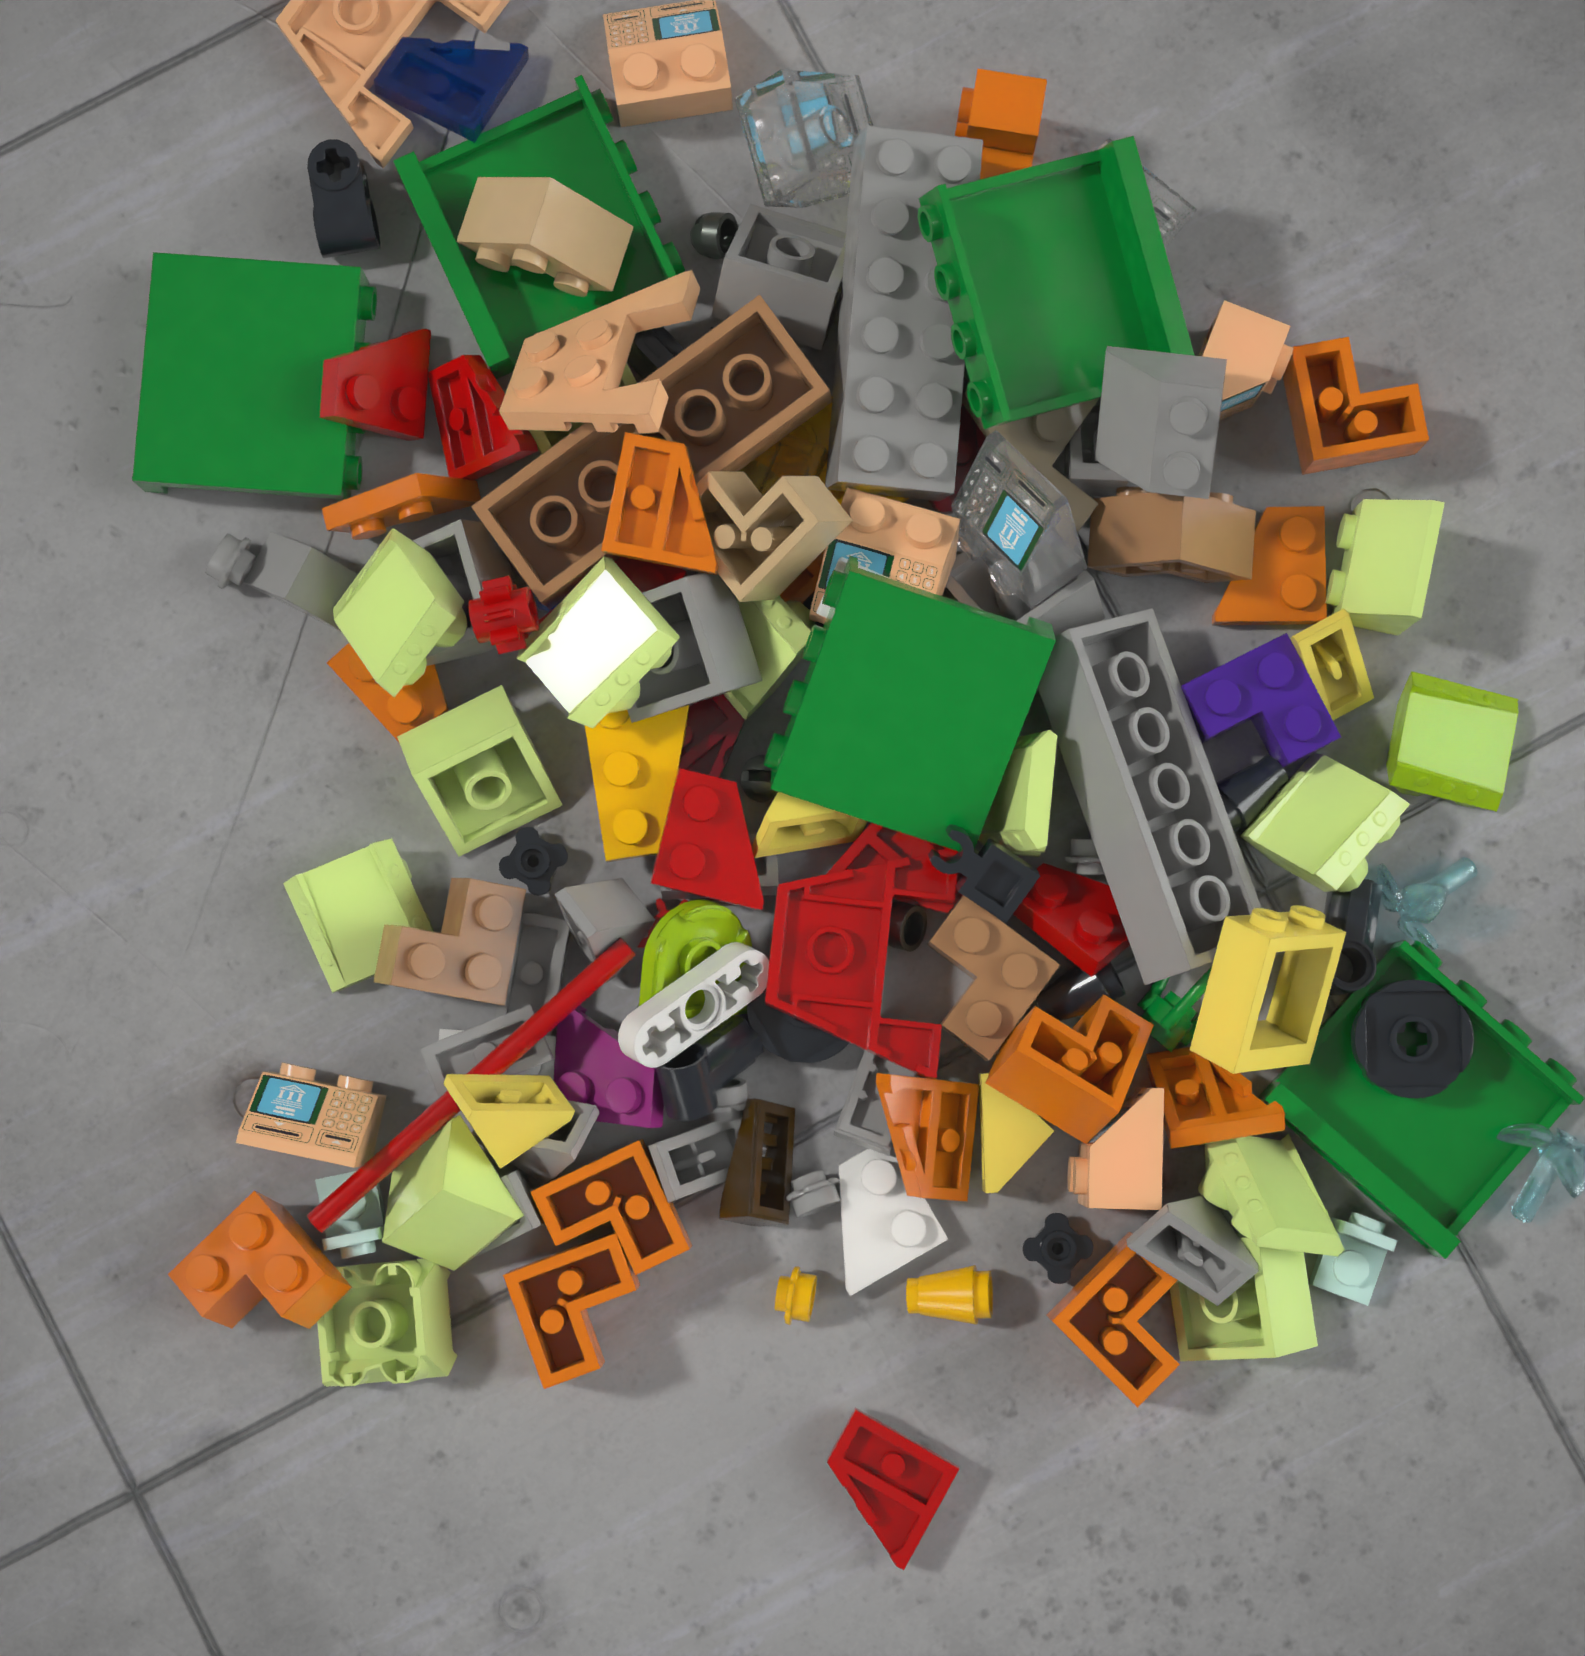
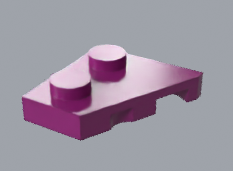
(597, 1073)

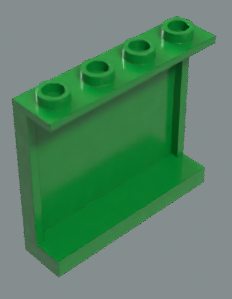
(555, 141)
(1048, 276)
(240, 376)
(907, 707)
(1430, 1156)

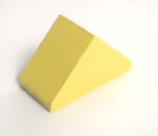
(1335, 663)
(802, 825)
(510, 1110)
(1007, 1136)

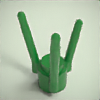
(1172, 1014)

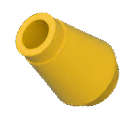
(952, 1295)

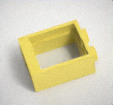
(1237, 983)

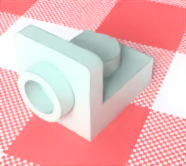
(359, 1226)
(1358, 1266)

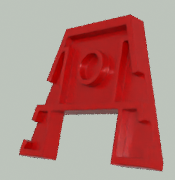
(834, 951)

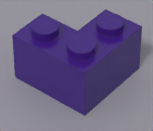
(1272, 692)

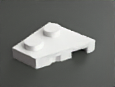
(879, 1220)

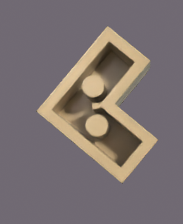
(545, 230)
(770, 537)

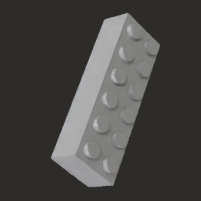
(895, 352)
(1146, 791)

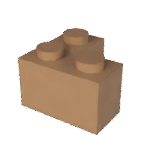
(1173, 535)
(470, 954)
(1004, 971)

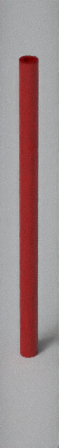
(493, 1064)

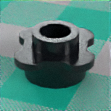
(549, 855)
(1057, 1265)

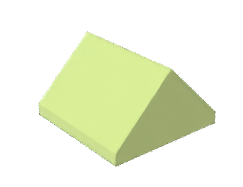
(447, 1200)

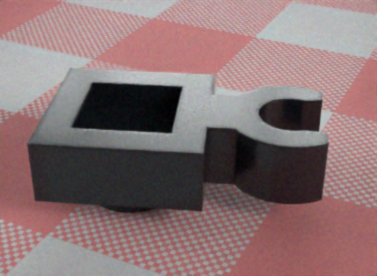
(990, 877)

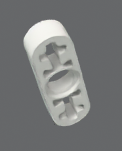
(669, 1005)

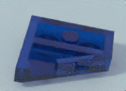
(450, 81)

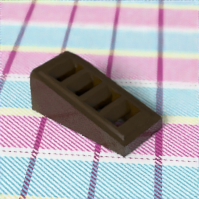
(759, 1184)

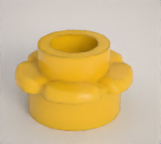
(796, 1296)

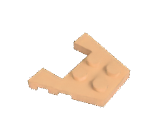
(349, 44)
(579, 364)

